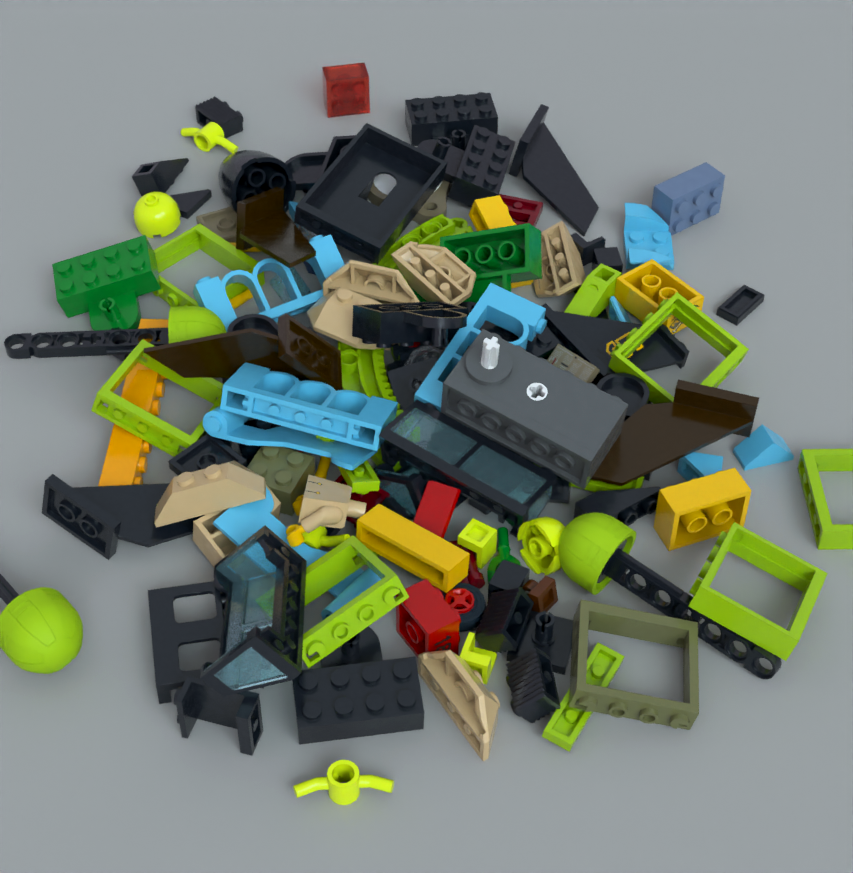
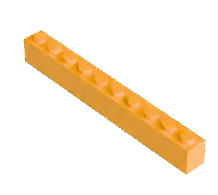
(126, 452)

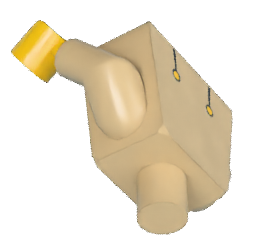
(324, 505)

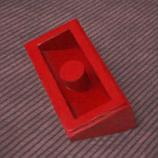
(436, 507)

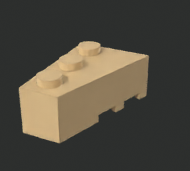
(212, 541)

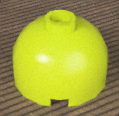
(156, 214)
(540, 544)

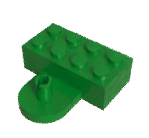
(498, 255)
(108, 283)

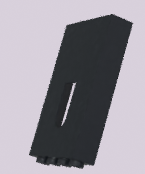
(354, 223)

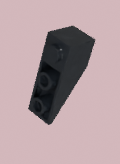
(158, 175)
(622, 504)

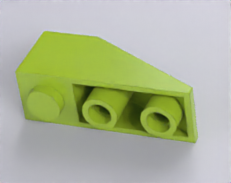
(594, 292)

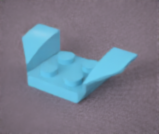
(646, 237)

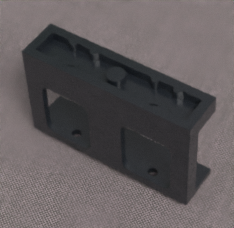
(170, 635)

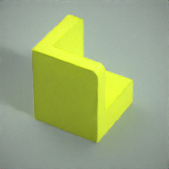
(479, 539)
(478, 658)

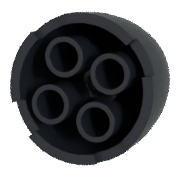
(252, 173)

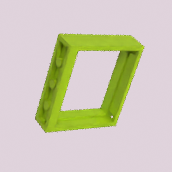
(218, 248)
(698, 323)
(144, 423)
(811, 462)
(773, 561)
(357, 613)

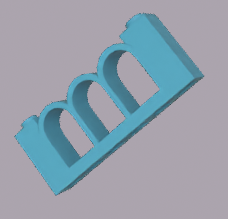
(212, 294)
(497, 307)
(307, 406)

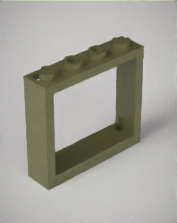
(644, 627)

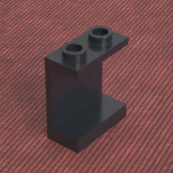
(235, 711)

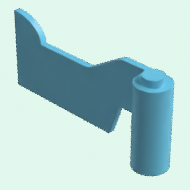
(232, 428)
(245, 520)

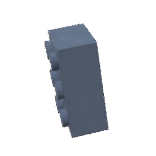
(689, 197)

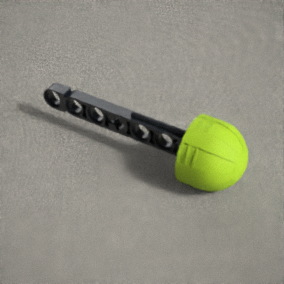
(183, 325)
(597, 550)
(39, 629)

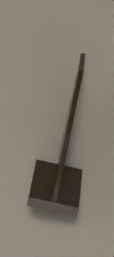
(268, 228)
(221, 355)
(674, 429)

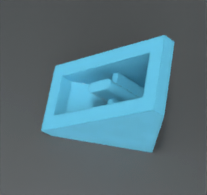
(762, 449)
(699, 465)

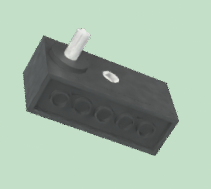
(533, 408)

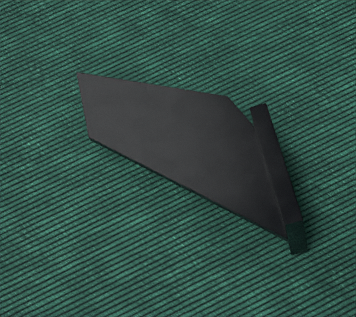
(552, 174)
(110, 513)

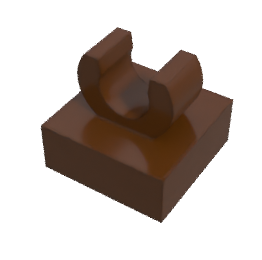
(542, 593)

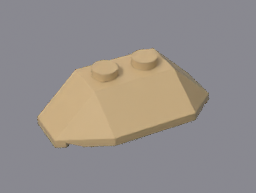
(560, 263)
(435, 272)
(372, 281)
(334, 316)
(208, 492)
(462, 697)

